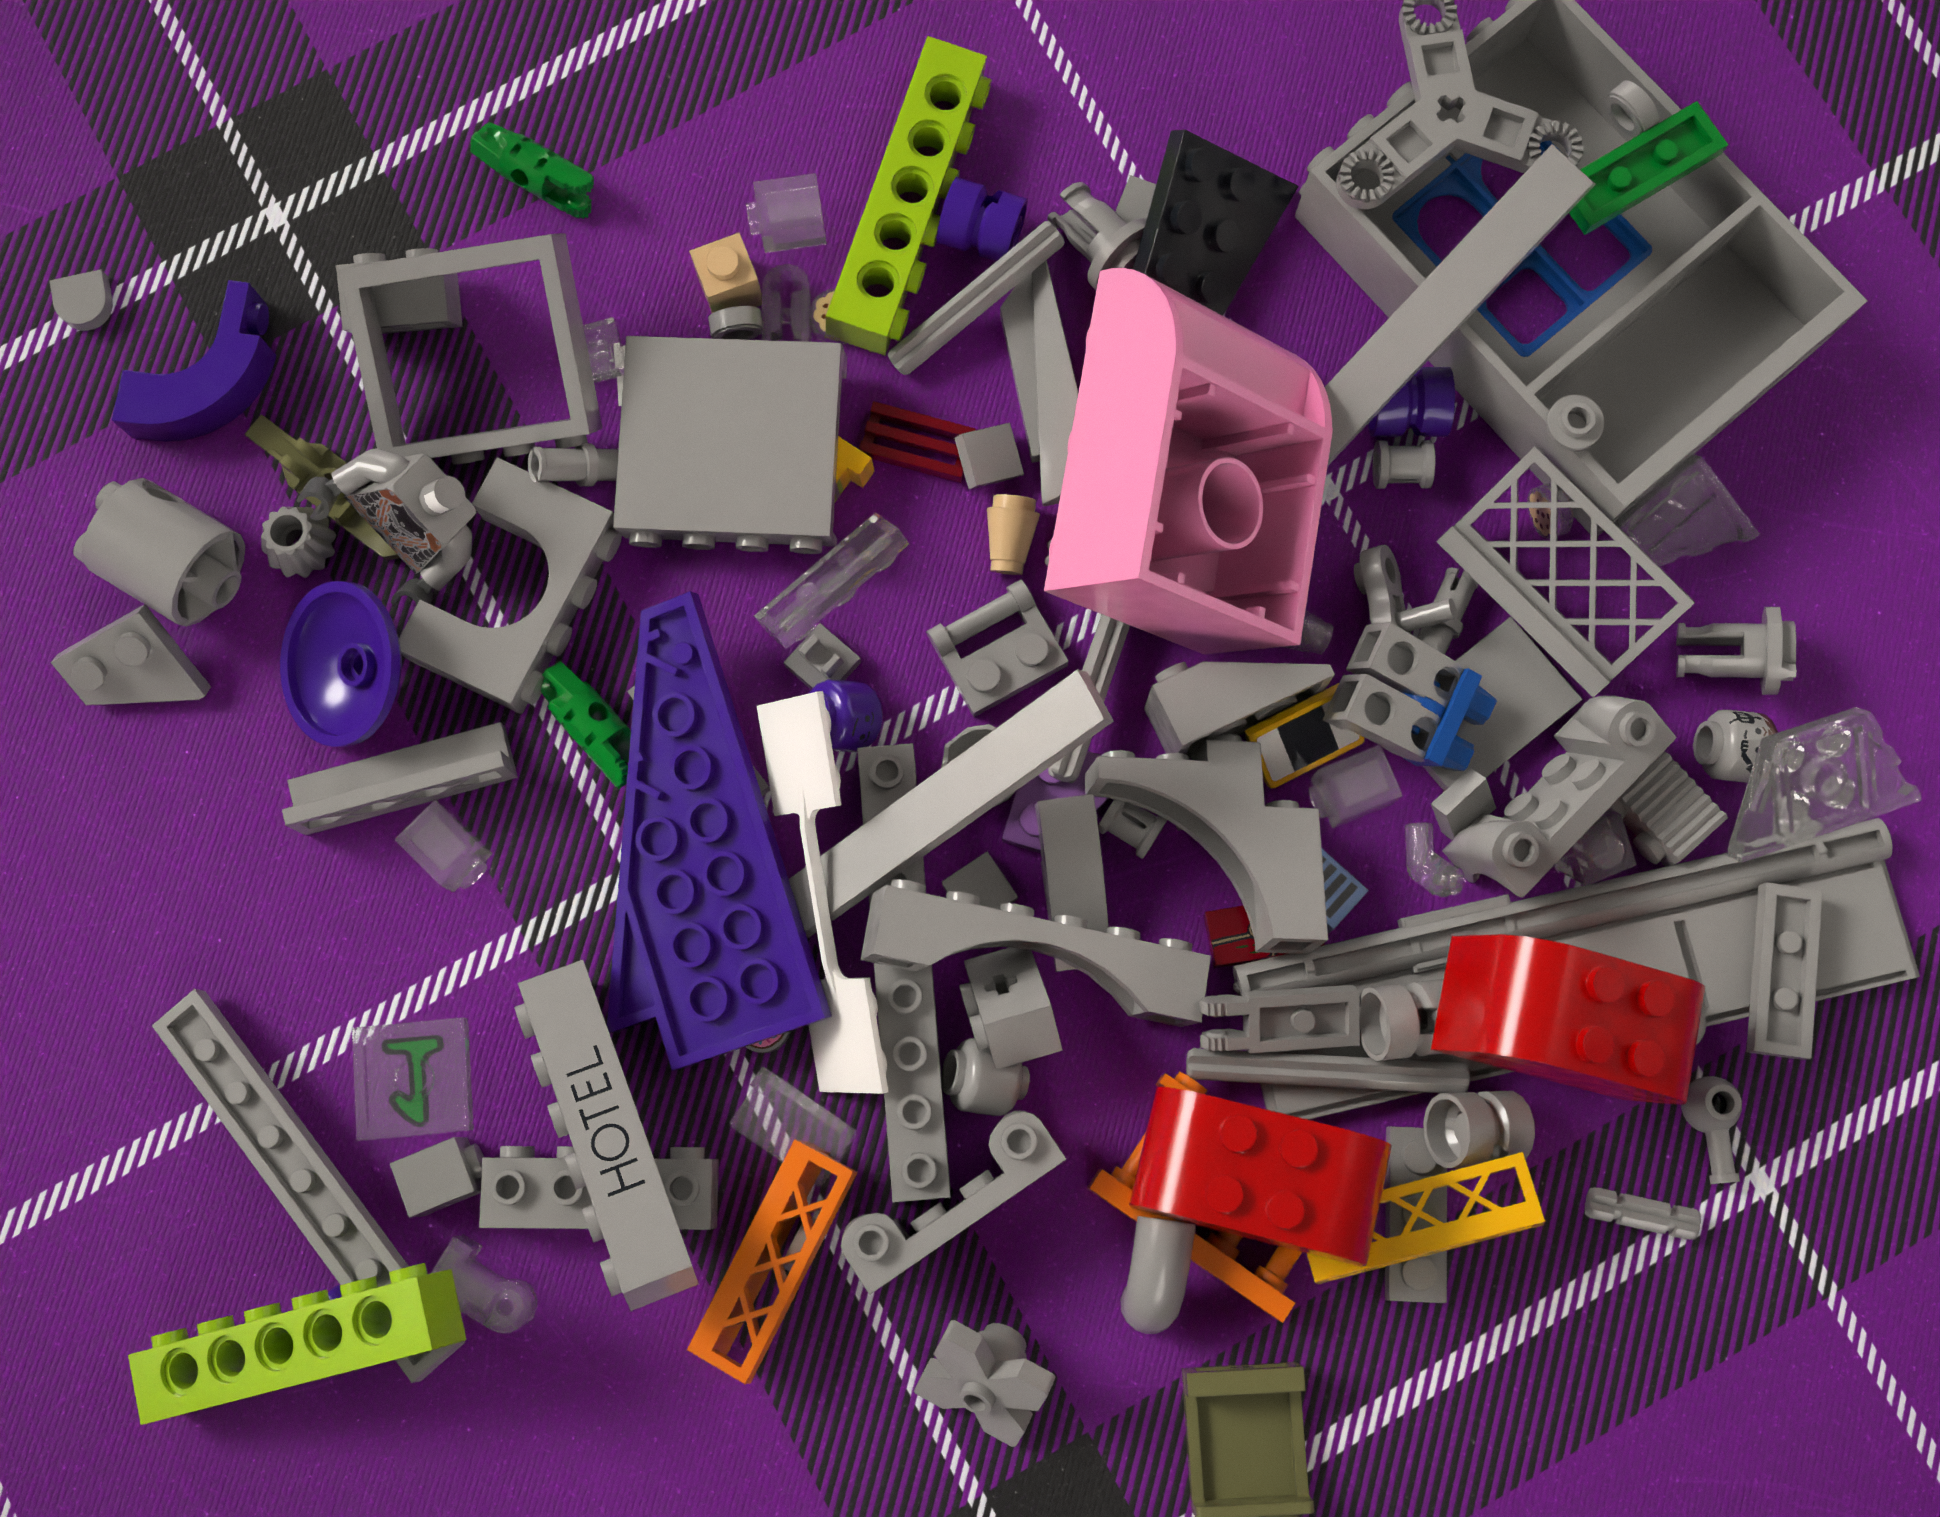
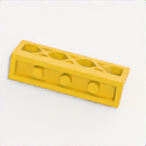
(1443, 1235)

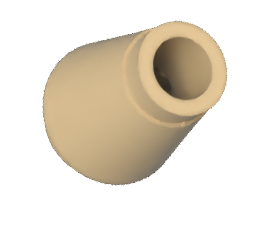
(1010, 531)

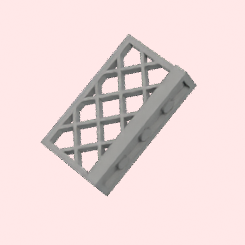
(1531, 607)

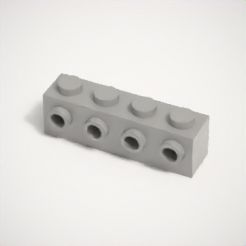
(541, 1193)

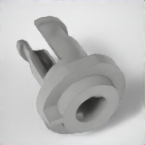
(1109, 242)
(1765, 650)

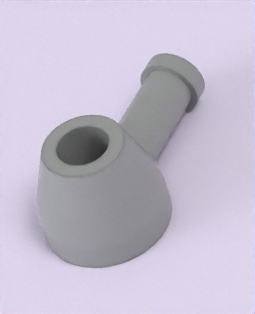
(1704, 1118)

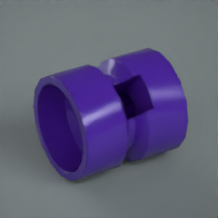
(981, 220)
(1423, 404)

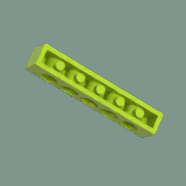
(941, 74)
(298, 1345)

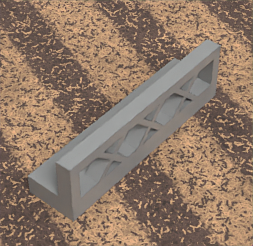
(400, 779)

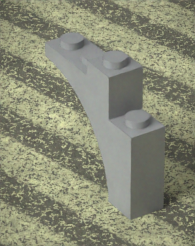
(1219, 801)

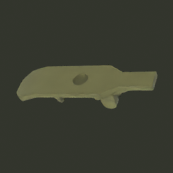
(308, 460)

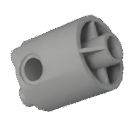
(162, 551)

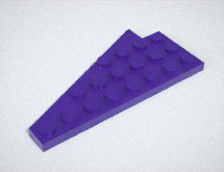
(703, 892)

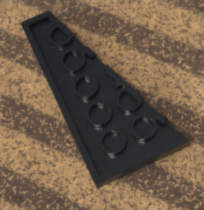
(1208, 220)

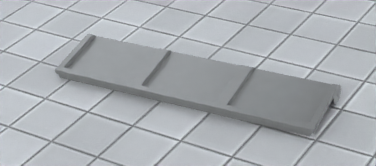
(1673, 918)

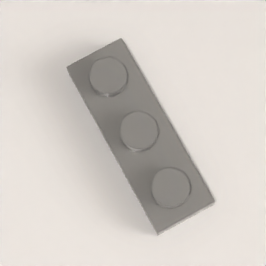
(1784, 971)
(1409, 1161)

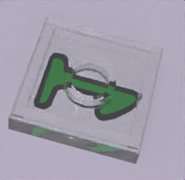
(412, 1079)

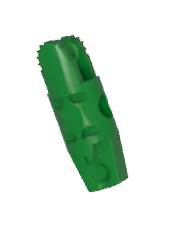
(534, 168)
(588, 721)

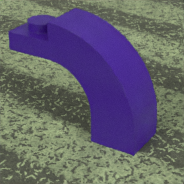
(212, 389)

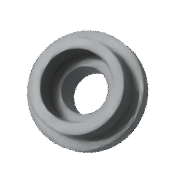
(1567, 436)

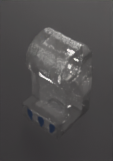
(483, 1293)

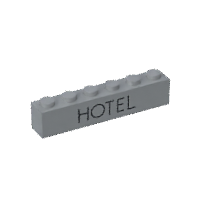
(607, 1137)

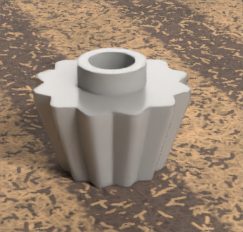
(305, 554)

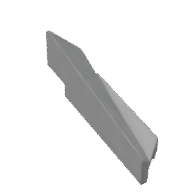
(1041, 375)

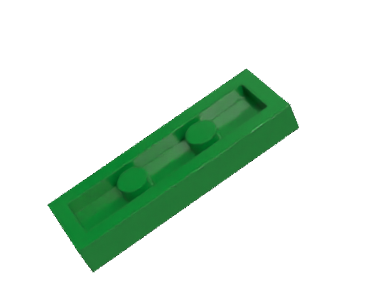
(1647, 165)

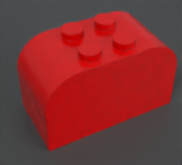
(1569, 1016)
(1261, 1175)

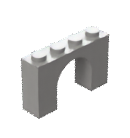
(510, 659)

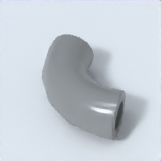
(1157, 1274)

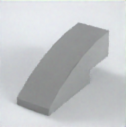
(1072, 862)

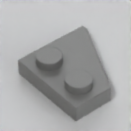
(130, 664)

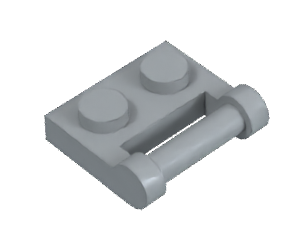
(1005, 664)

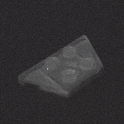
(1817, 783)

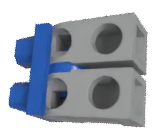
(1409, 698)

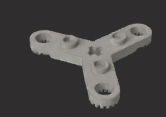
(1418, 138)

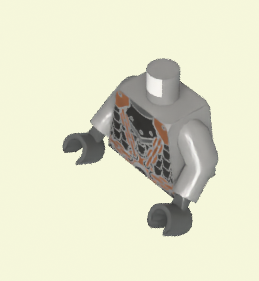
(412, 510)

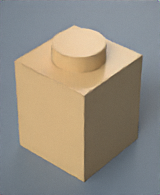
(726, 274)

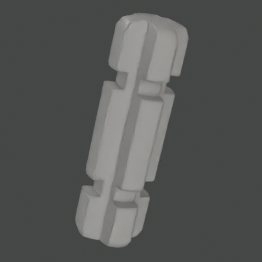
(1642, 1213)

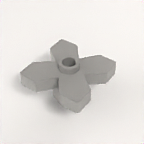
(988, 1377)

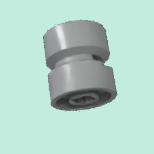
(1399, 1019)
(1477, 1127)

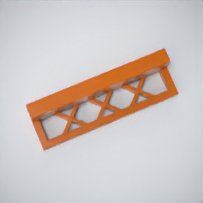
(761, 1253)

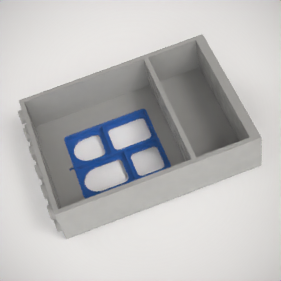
(1667, 346)

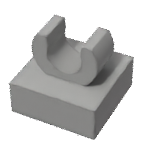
(821, 658)

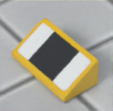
(1300, 739)

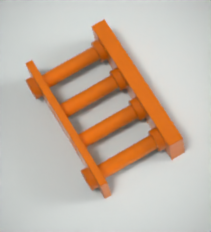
(1219, 1251)

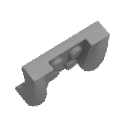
(1606, 752)
(883, 1249)

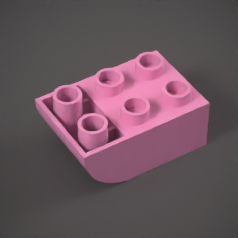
(1190, 474)

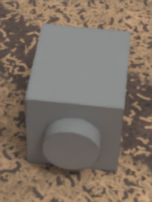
(439, 1176)

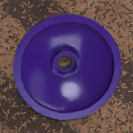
(340, 664)

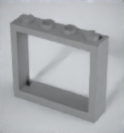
(567, 329)

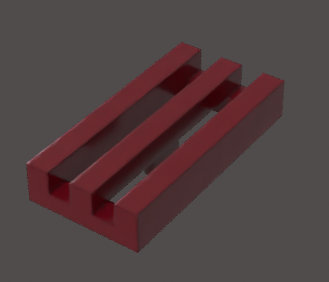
(916, 421)

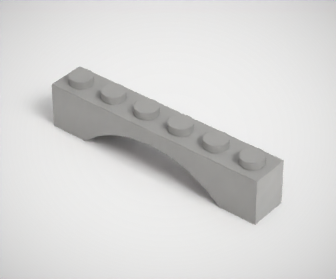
(1144, 977)

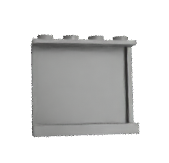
(729, 443)

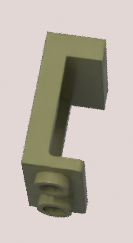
(1246, 1440)

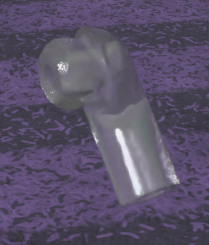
(1428, 867)

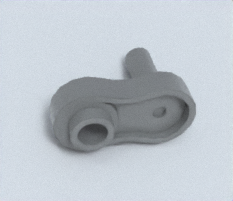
(1381, 581)

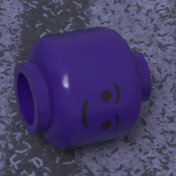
(853, 713)

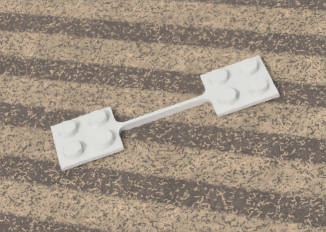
(802, 783)

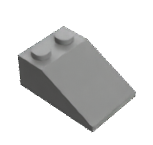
(1225, 698)

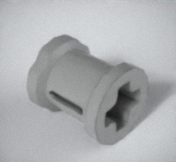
(1403, 464)
(1132, 825)

